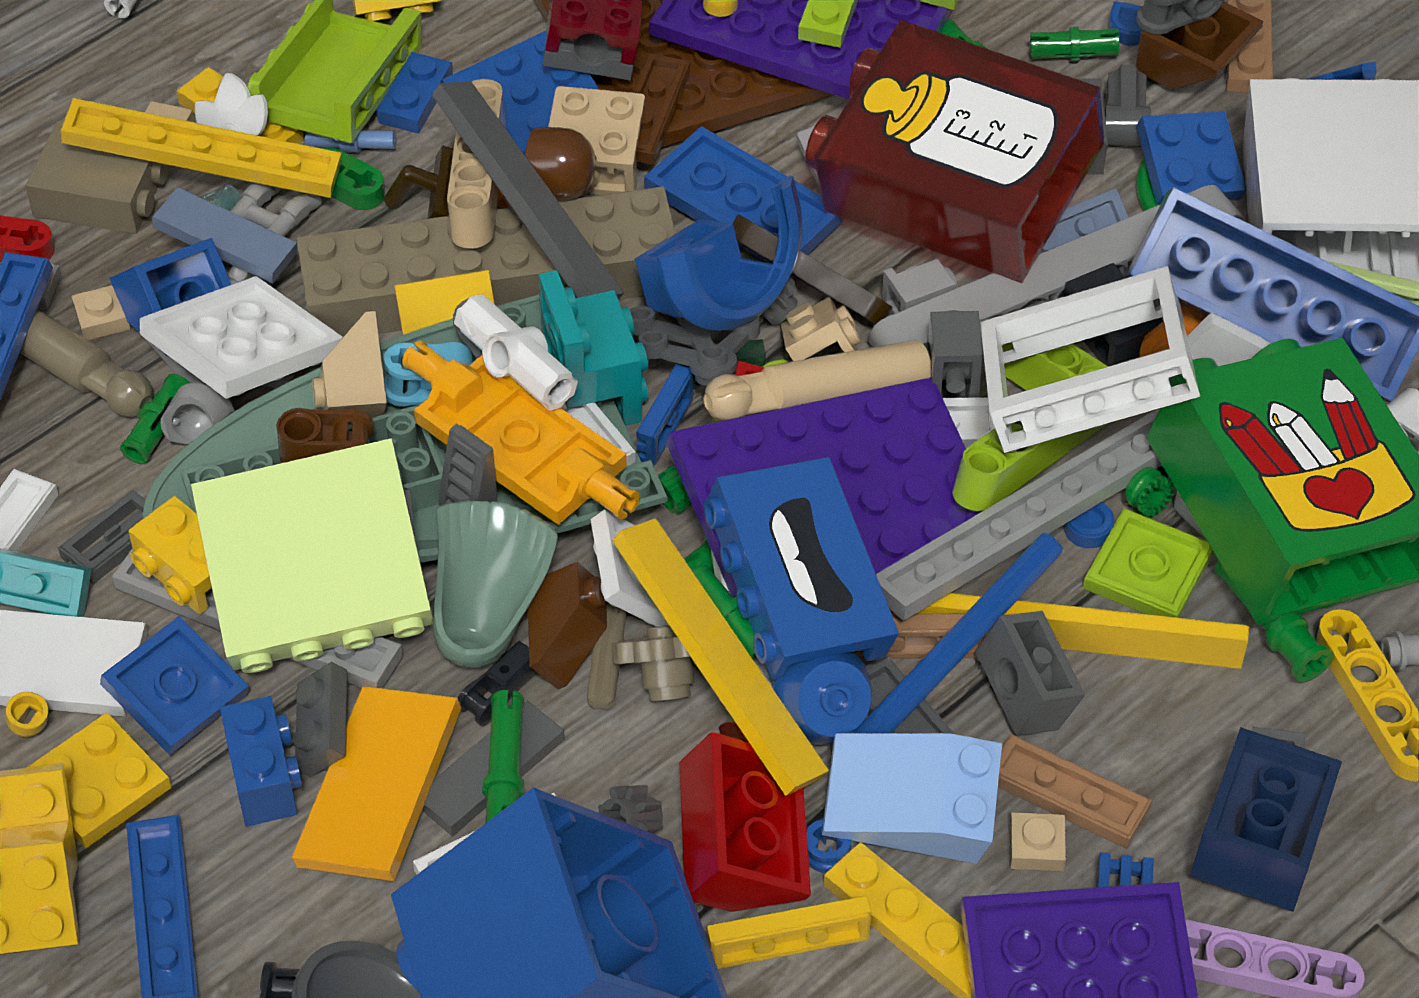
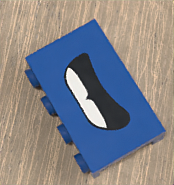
(799, 565)

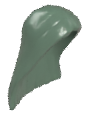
(486, 577)

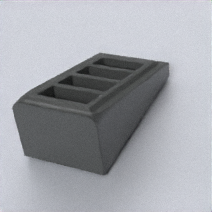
(467, 469)

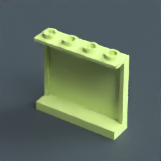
(311, 556)

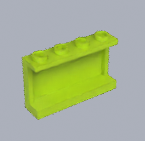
(334, 70)

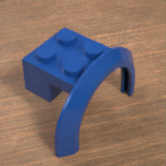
(707, 281)

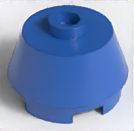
(826, 695)

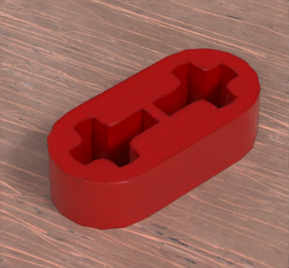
(25, 237)

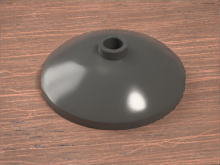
(352, 971)

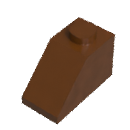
(565, 622)

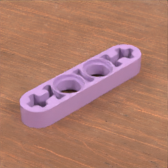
(1259, 952)

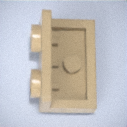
(816, 327)

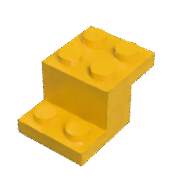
(36, 860)

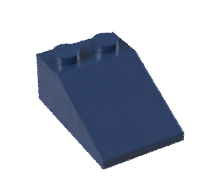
(1266, 819)

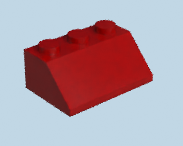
(740, 830)

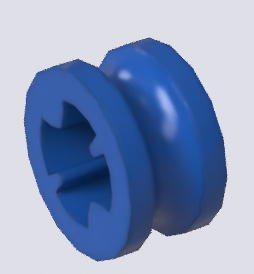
(821, 860)

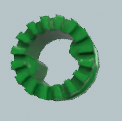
(1159, 492)

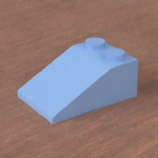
(914, 792)

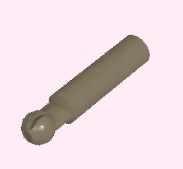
(84, 365)

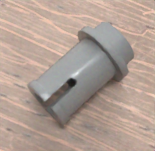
(1400, 650)

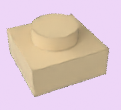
(99, 313)
(1037, 841)

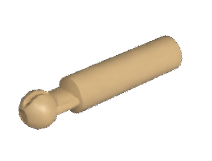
(816, 379)

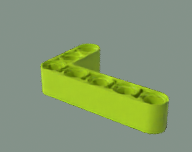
(989, 473)

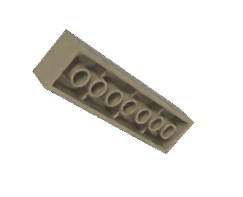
(358, 267)

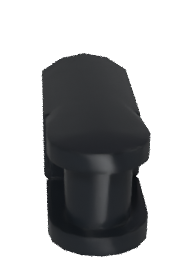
(508, 673)

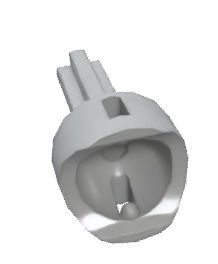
(193, 412)

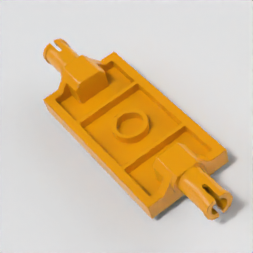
(537, 452)

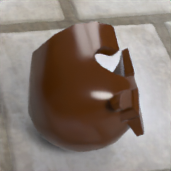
(562, 161)

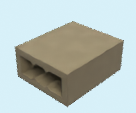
(92, 186)

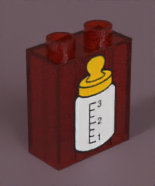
(957, 149)

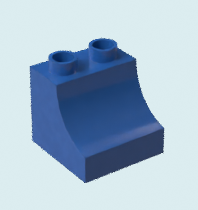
(554, 909)

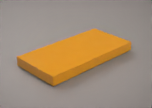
(380, 785)

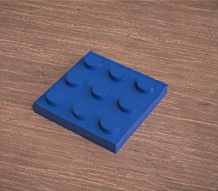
(525, 85)

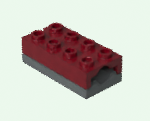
(593, 36)

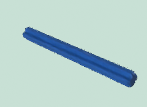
(963, 636)

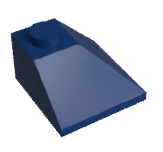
(169, 280)

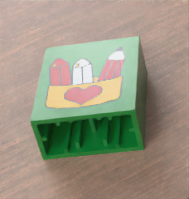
(1295, 477)

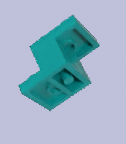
(595, 345)

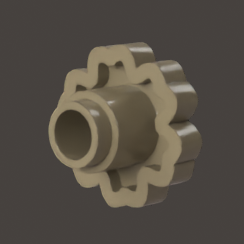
(663, 660)

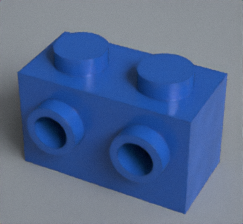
(258, 760)

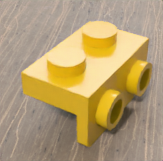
(173, 551)

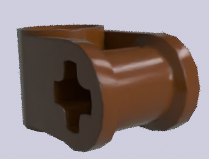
(317, 432)

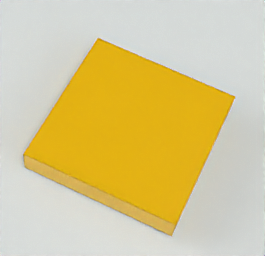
(435, 299)

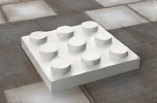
(240, 336)

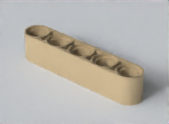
(471, 191)

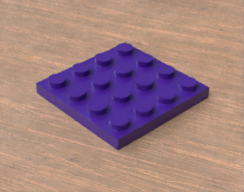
(1079, 943)

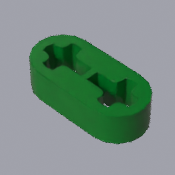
(358, 174)

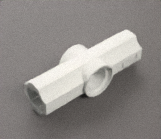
(515, 352)

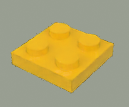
(105, 778)

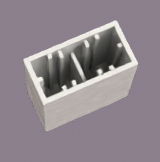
(1337, 169)

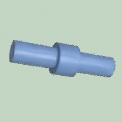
(364, 139)

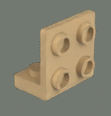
(611, 125)

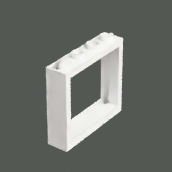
(1097, 395)

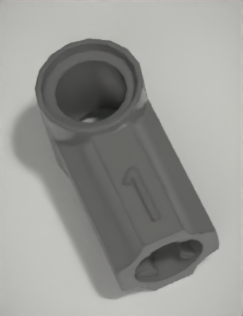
(1125, 105)

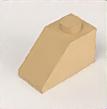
(353, 372)

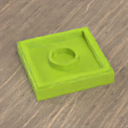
(1148, 566)

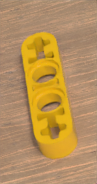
(1368, 696)

